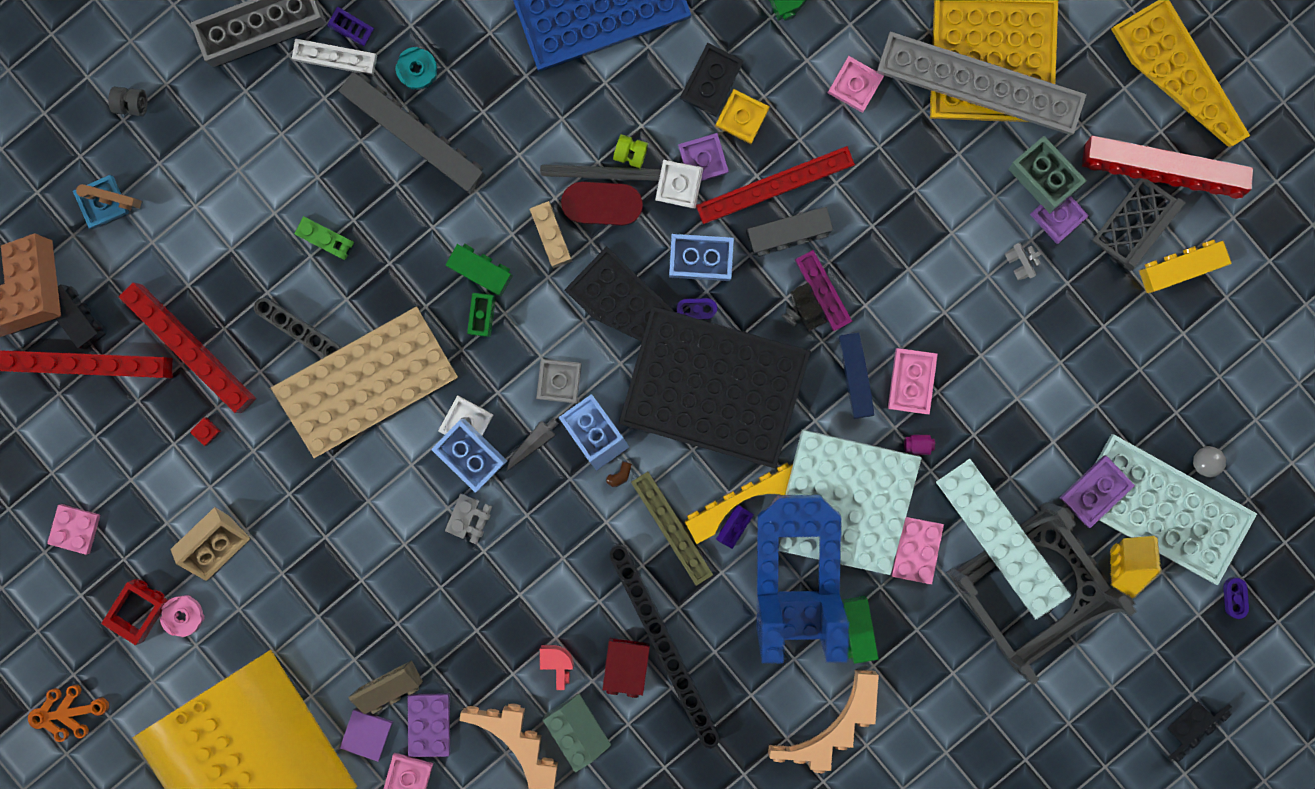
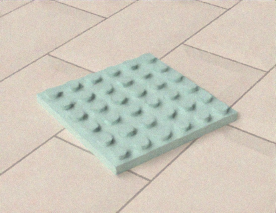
(865, 486)

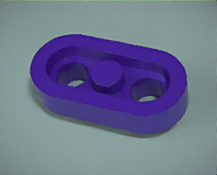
(696, 307)
(1238, 596)

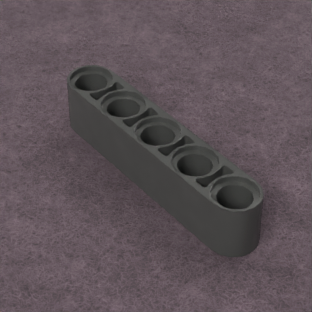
(292, 323)

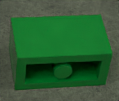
(481, 315)

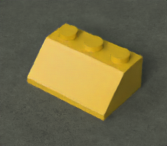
(1134, 563)

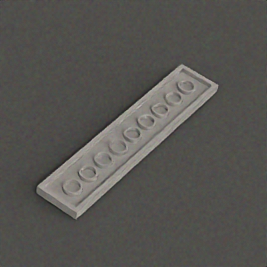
(981, 83)

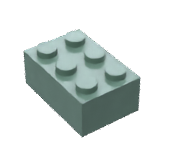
(1047, 174)

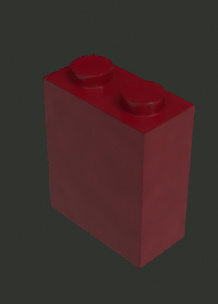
(626, 667)

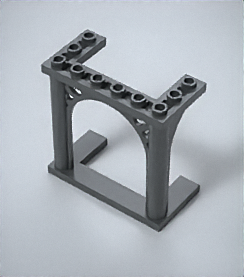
(1102, 603)

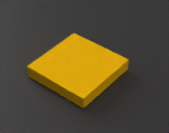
(742, 116)

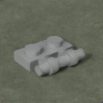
(462, 517)

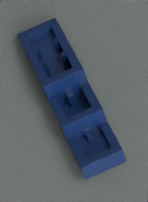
(856, 375)

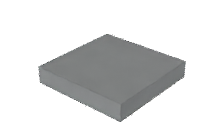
(558, 381)

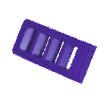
(347, 33)

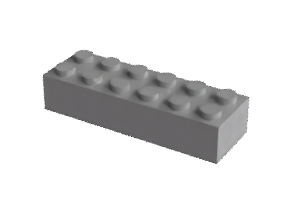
(254, 27)

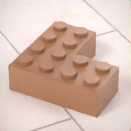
(30, 284)

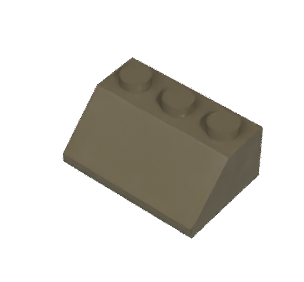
(387, 688)

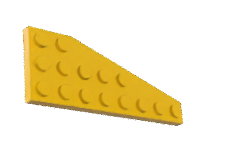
(1169, 57)

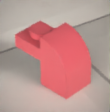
(557, 658)

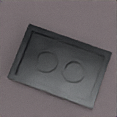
(711, 79)

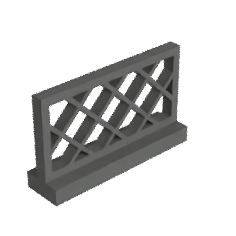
(1151, 235)

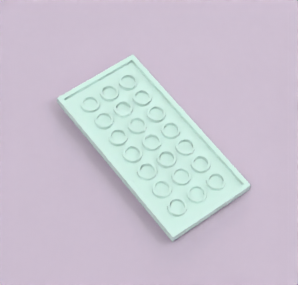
(1188, 518)

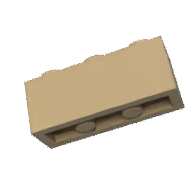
(550, 234)

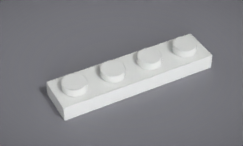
(334, 57)

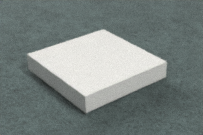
(679, 184)
(473, 414)

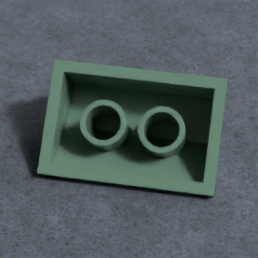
(576, 732)

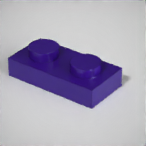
(734, 526)

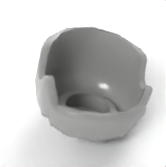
(1209, 461)

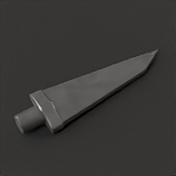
(538, 437)

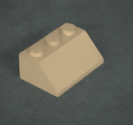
(209, 544)

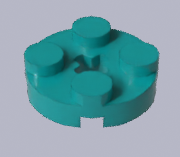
(405, 64)

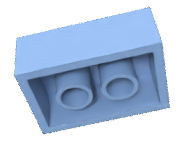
(701, 257)
(469, 455)

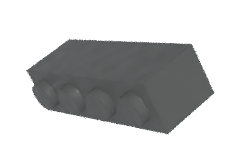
(789, 231)

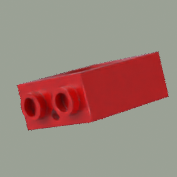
(124, 628)

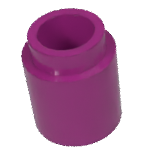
(919, 444)

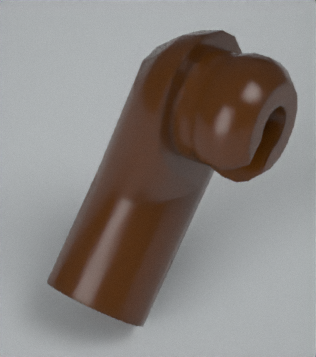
(621, 477)

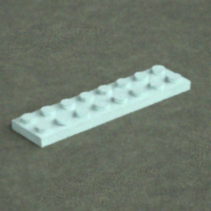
(1003, 539)

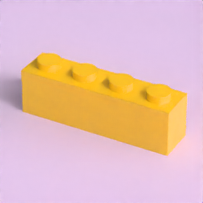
(1184, 267)

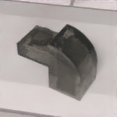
(807, 306)

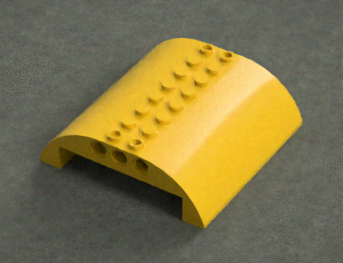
(244, 736)

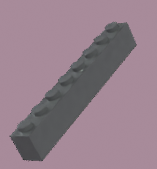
(411, 132)

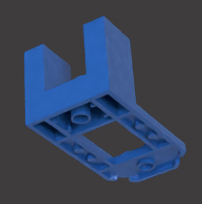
(800, 613)

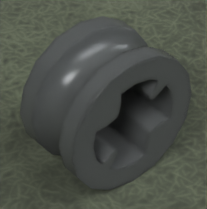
(791, 317)

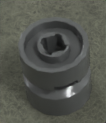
(128, 101)

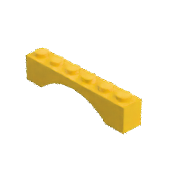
(705, 523)

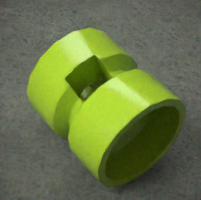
(624, 147)

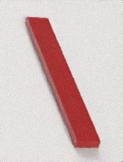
(775, 185)

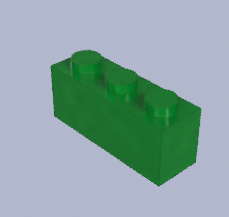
(479, 269)
(860, 634)

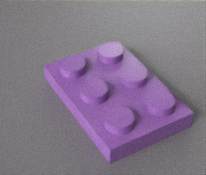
(1097, 491)
(428, 725)

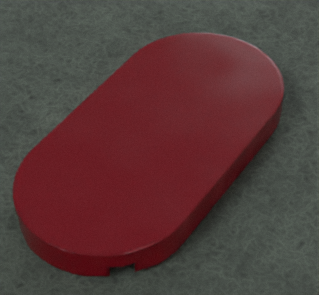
(602, 203)

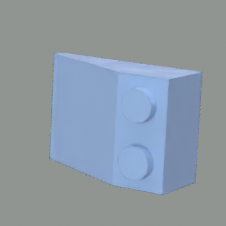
(594, 432)

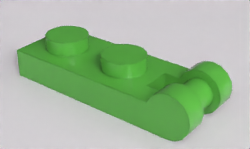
(323, 237)

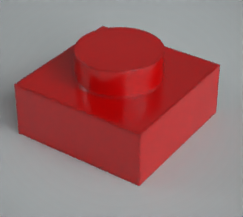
(205, 431)

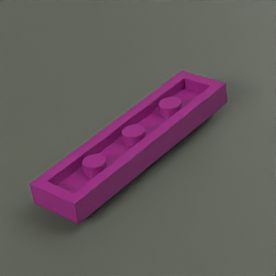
(823, 290)

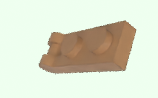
(108, 197)

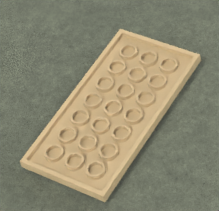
(364, 382)

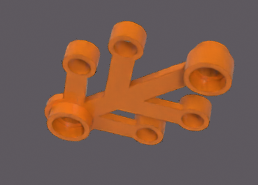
(65, 713)

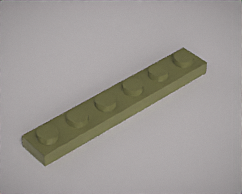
(672, 528)

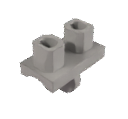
(1019, 253)

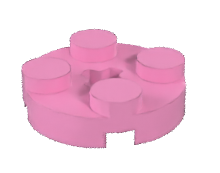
(193, 612)

